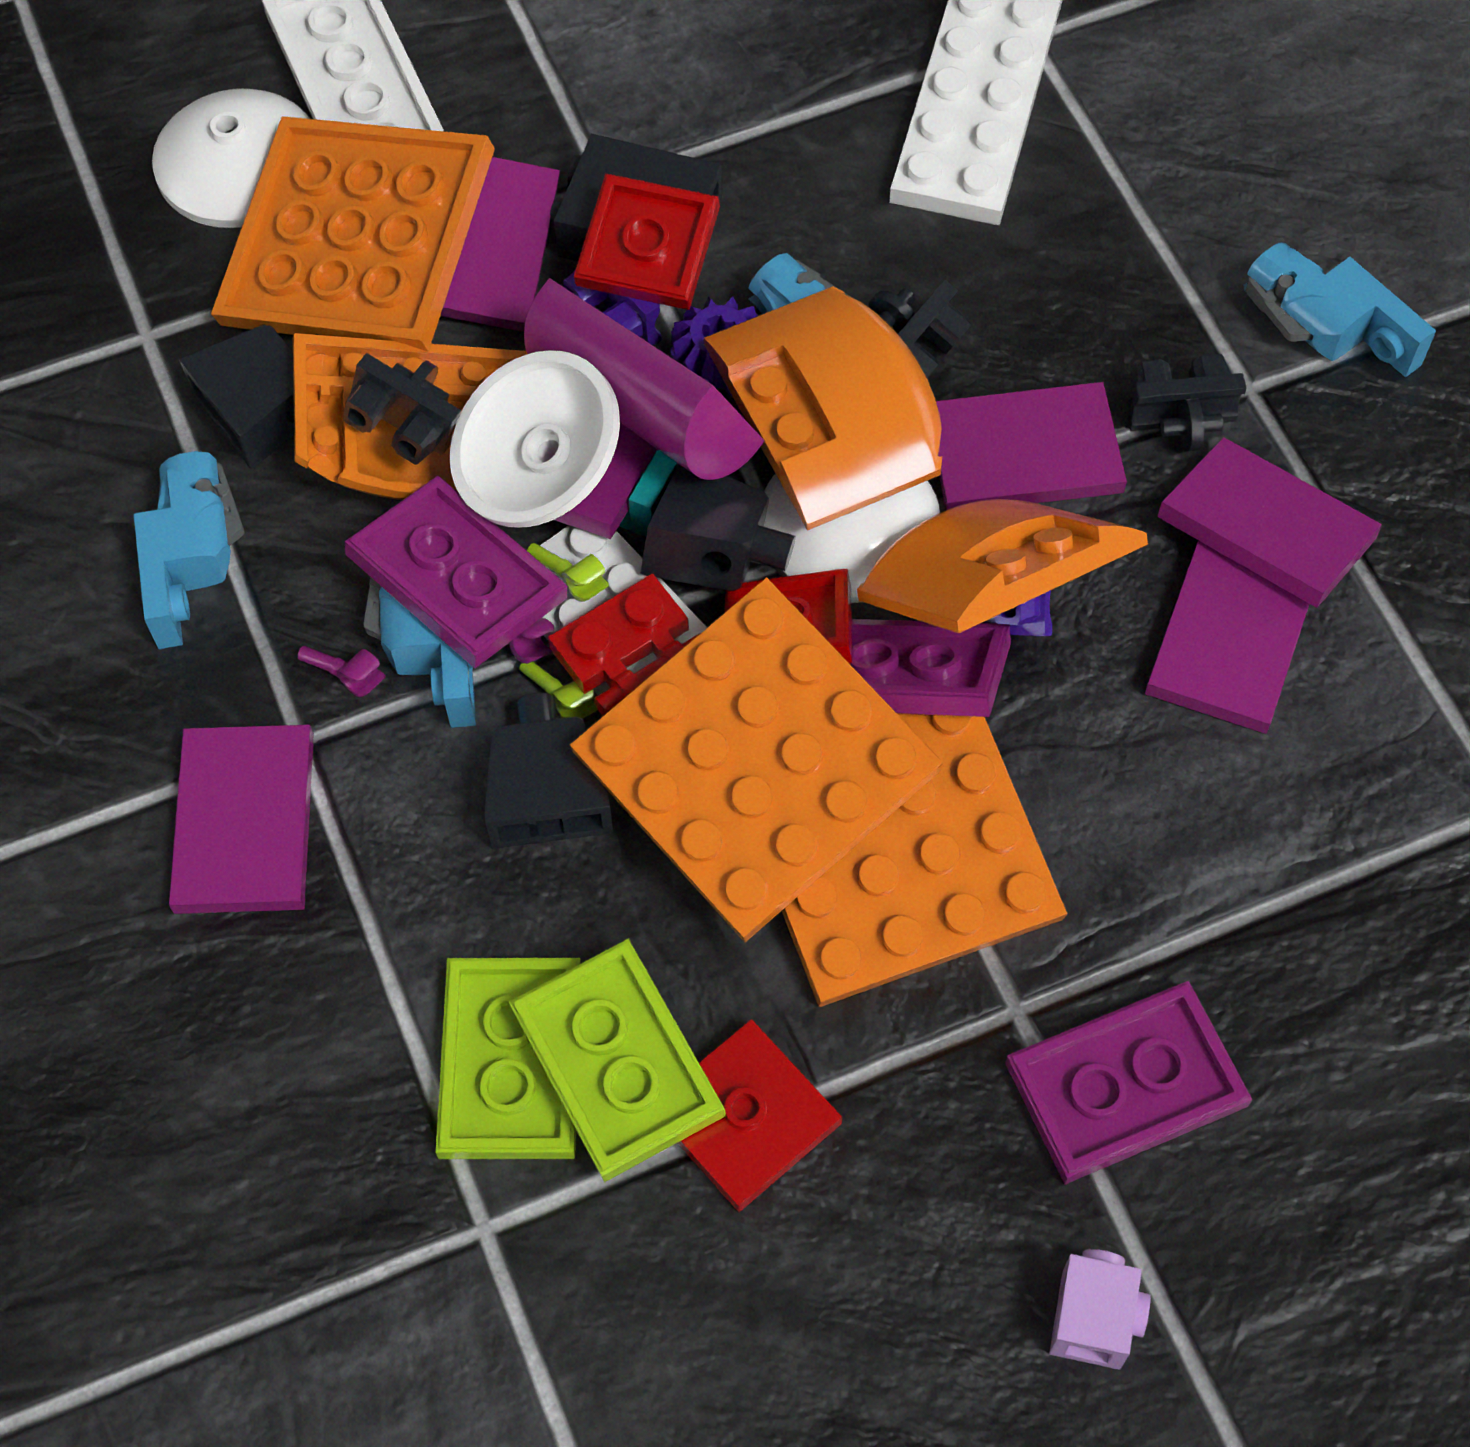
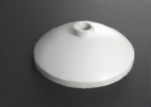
(216, 151)
(516, 425)
(852, 539)

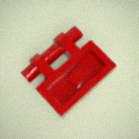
(619, 635)

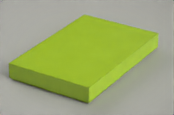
(617, 1060)
(491, 1082)

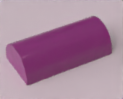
(653, 391)

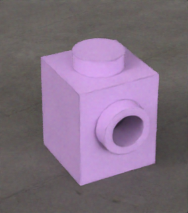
(1099, 1309)

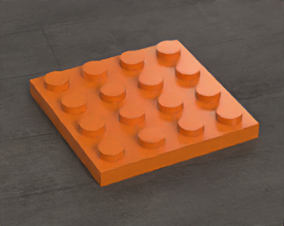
(354, 231)
(756, 758)
(932, 879)

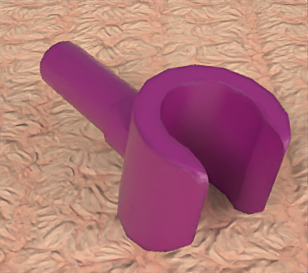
(528, 645)
(357, 675)

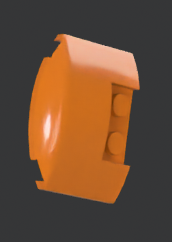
(834, 401)
(366, 460)
(989, 560)

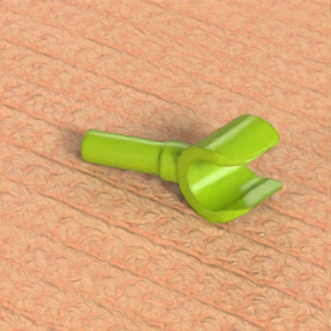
(582, 579)
(569, 698)

